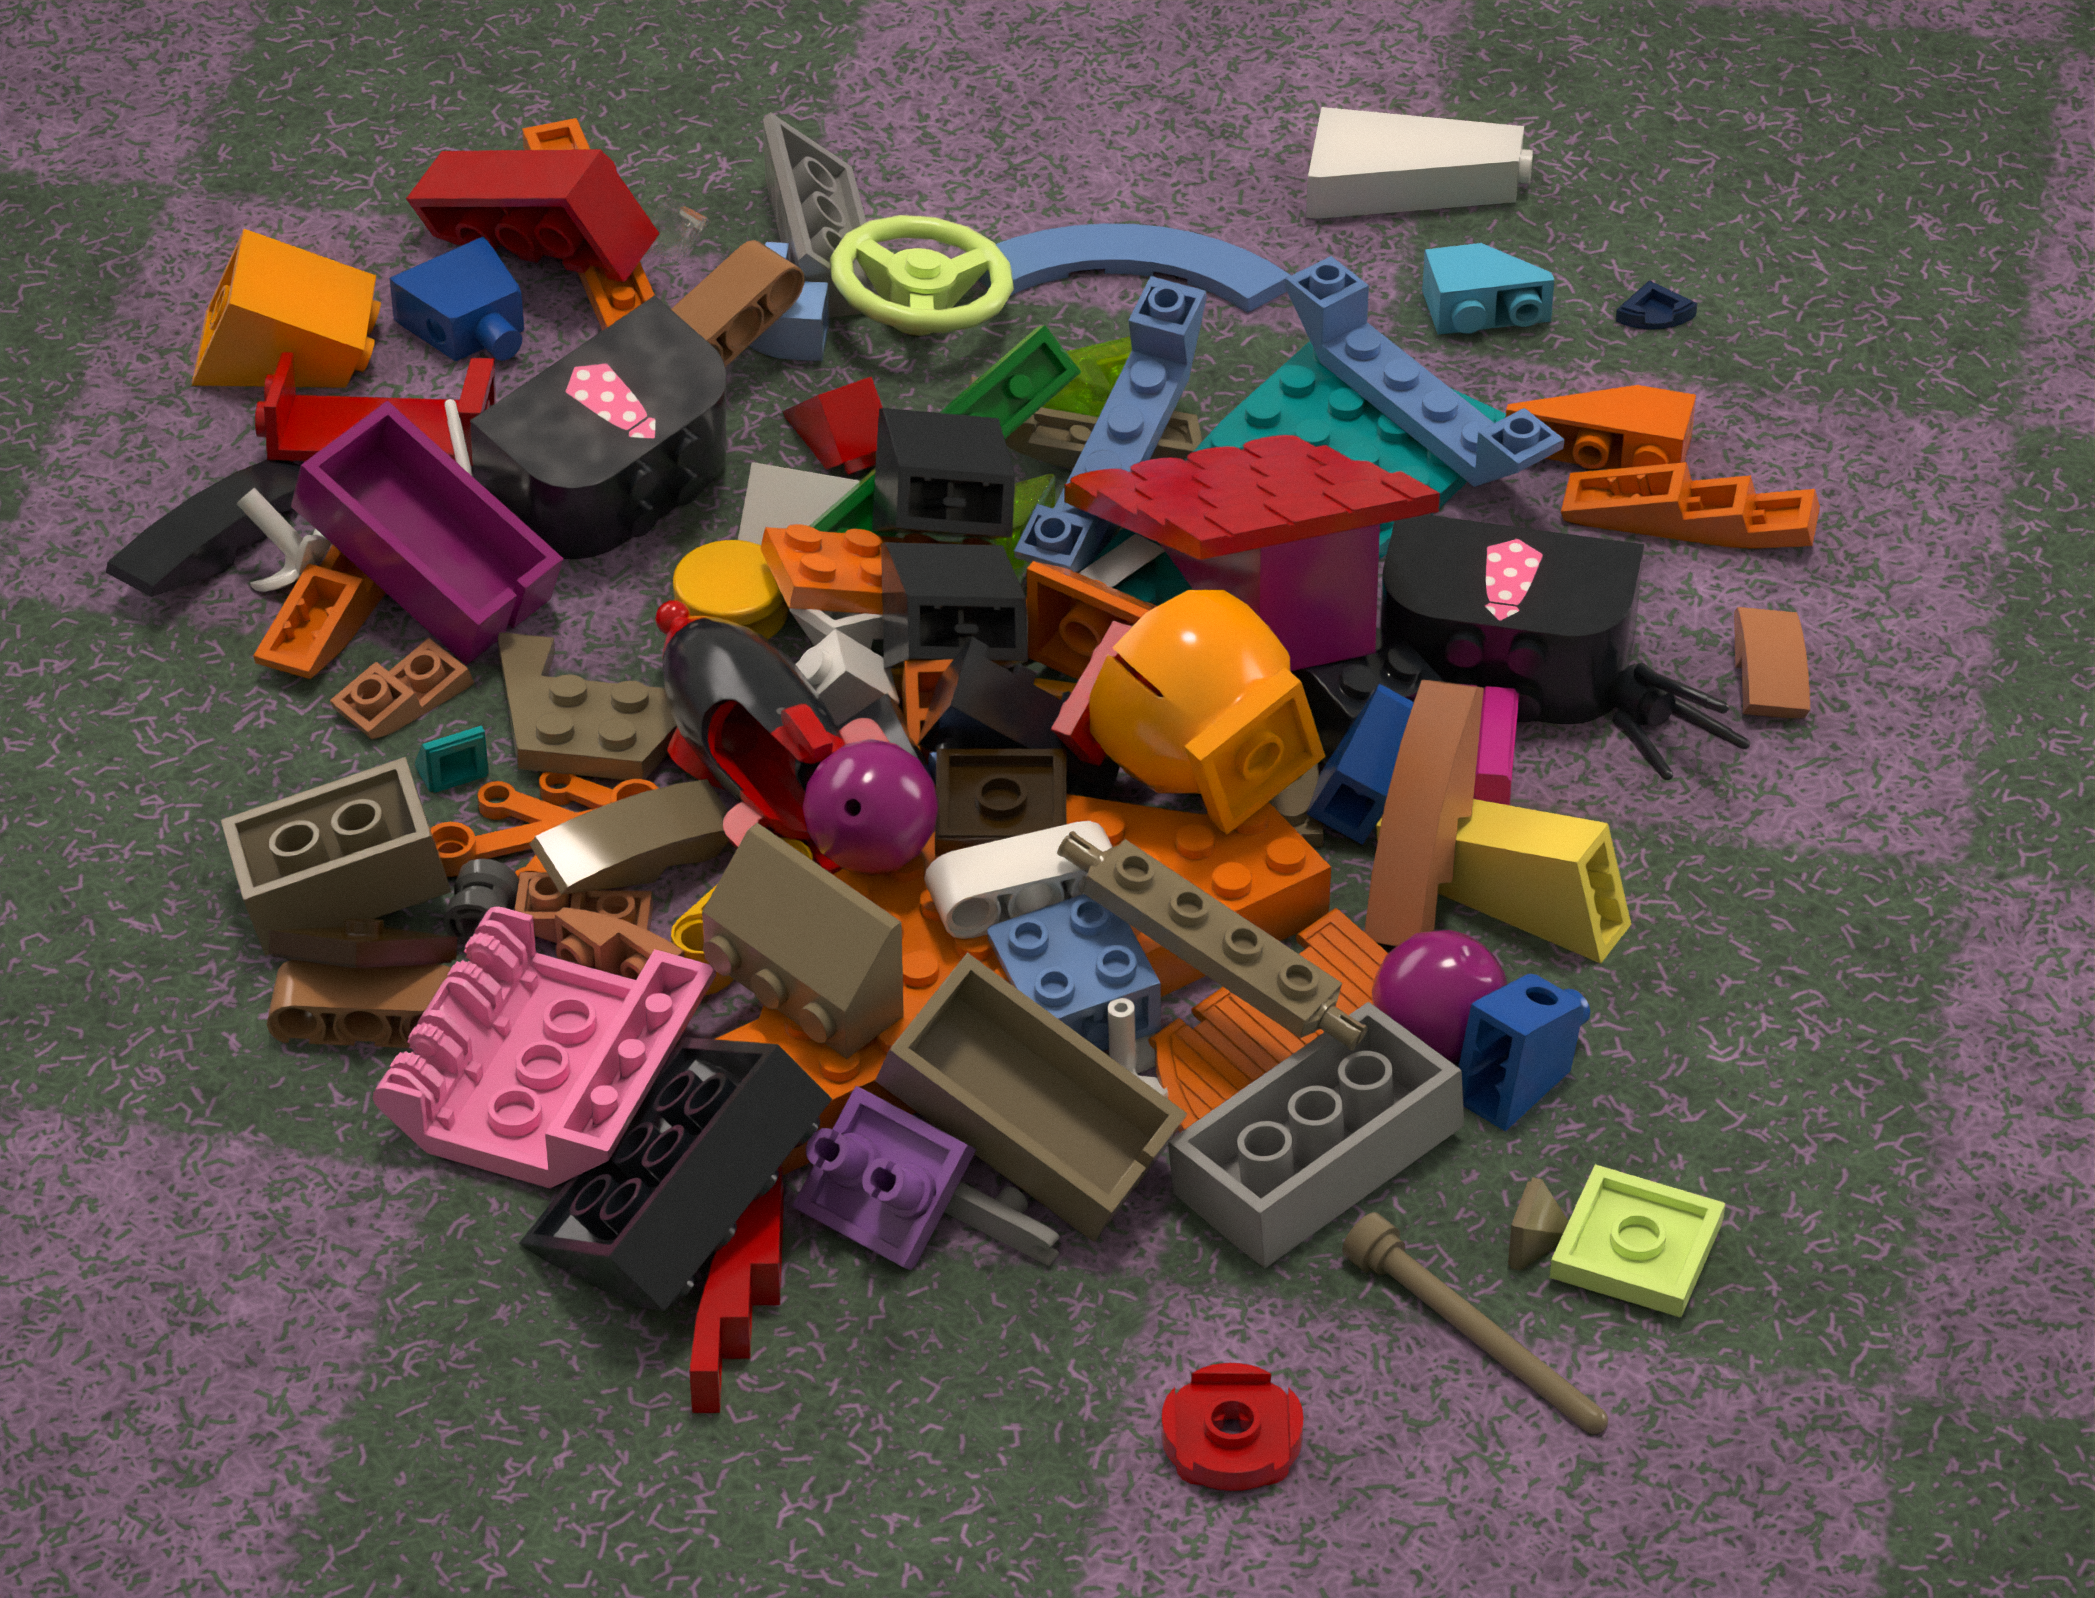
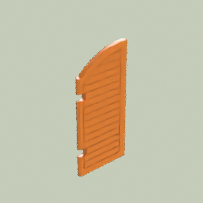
(1239, 1042)

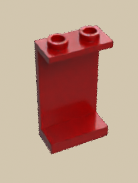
(305, 424)

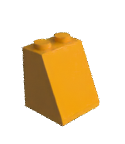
(286, 302)

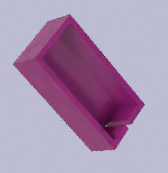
(426, 532)

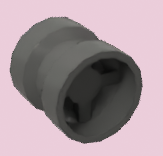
(476, 890)

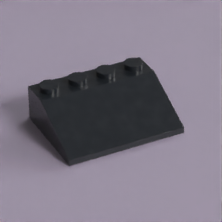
(682, 1171)

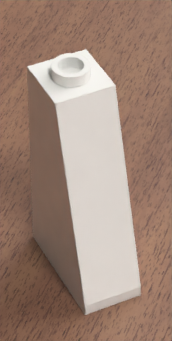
(1411, 163)

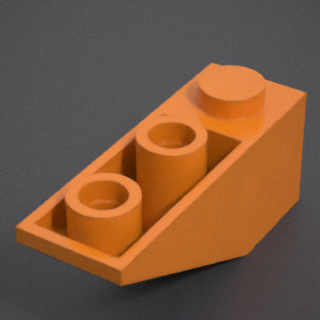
(1618, 426)

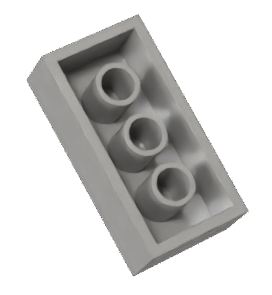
(1316, 1136)

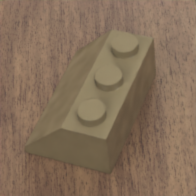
(336, 853)
(805, 943)

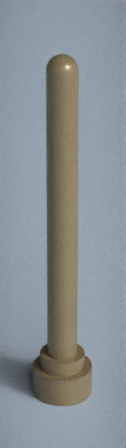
(1377, 1246)

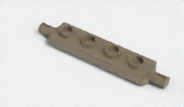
(1213, 939)

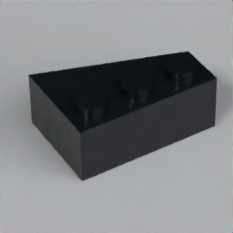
(993, 708)

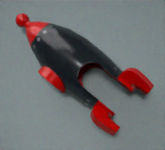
(747, 721)

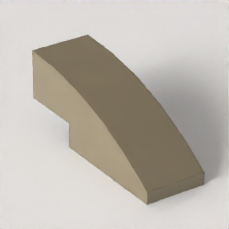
(634, 838)

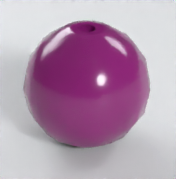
(870, 807)
(1431, 986)

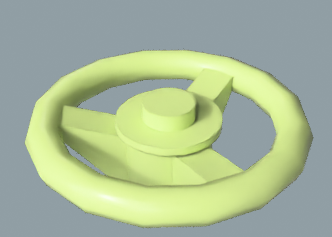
(919, 283)

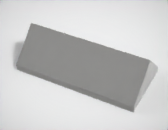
(812, 204)

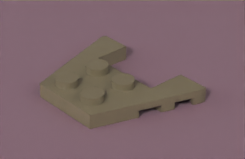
(580, 723)

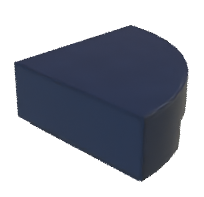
(1657, 306)

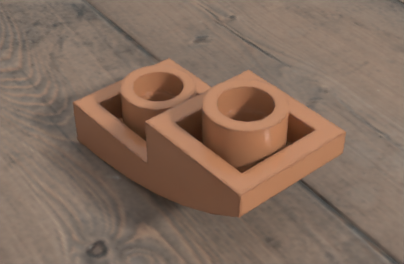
(1772, 663)
(388, 700)
(541, 899)
(606, 942)

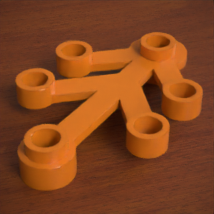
(460, 845)

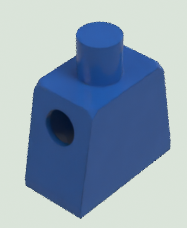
(461, 302)
(1519, 1047)

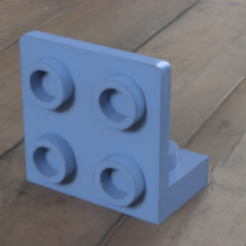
(1075, 963)

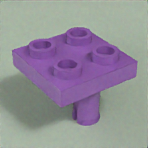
(882, 1177)

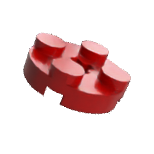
(1232, 1460)

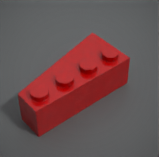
(537, 206)

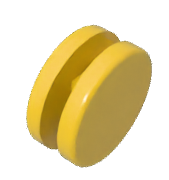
(733, 584)

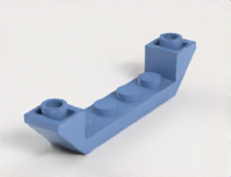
(1334, 315)
(1163, 348)

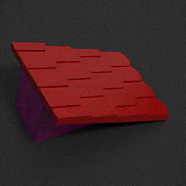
(1272, 526)

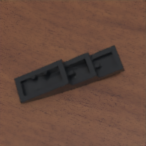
(203, 531)

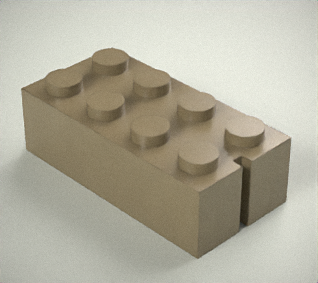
(1030, 1096)

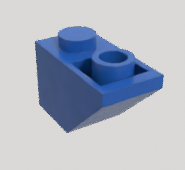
(1359, 772)

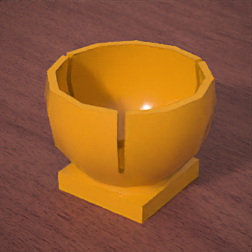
(1228, 711)

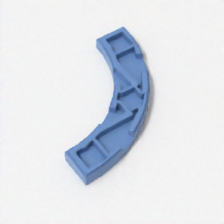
(1142, 250)

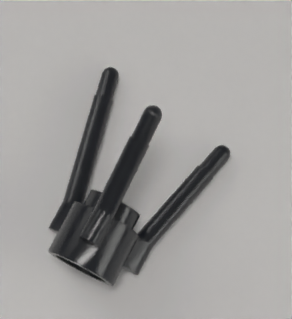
(1649, 698)

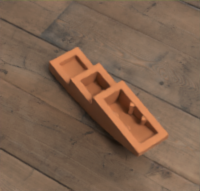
(1422, 810)

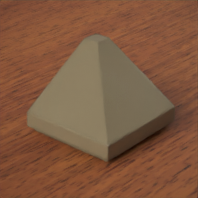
(1535, 1226)

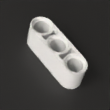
(1007, 878)

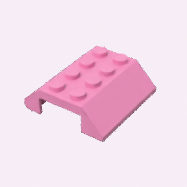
(535, 1056)

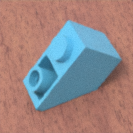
(1484, 289)

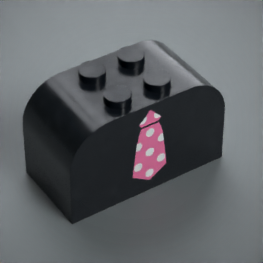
(608, 434)
(1515, 610)

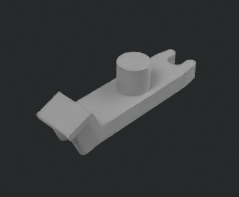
(1004, 1220)

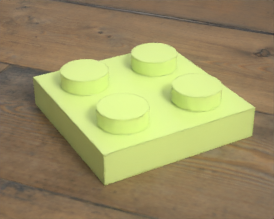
(1637, 1240)

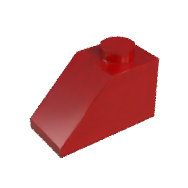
(840, 425)

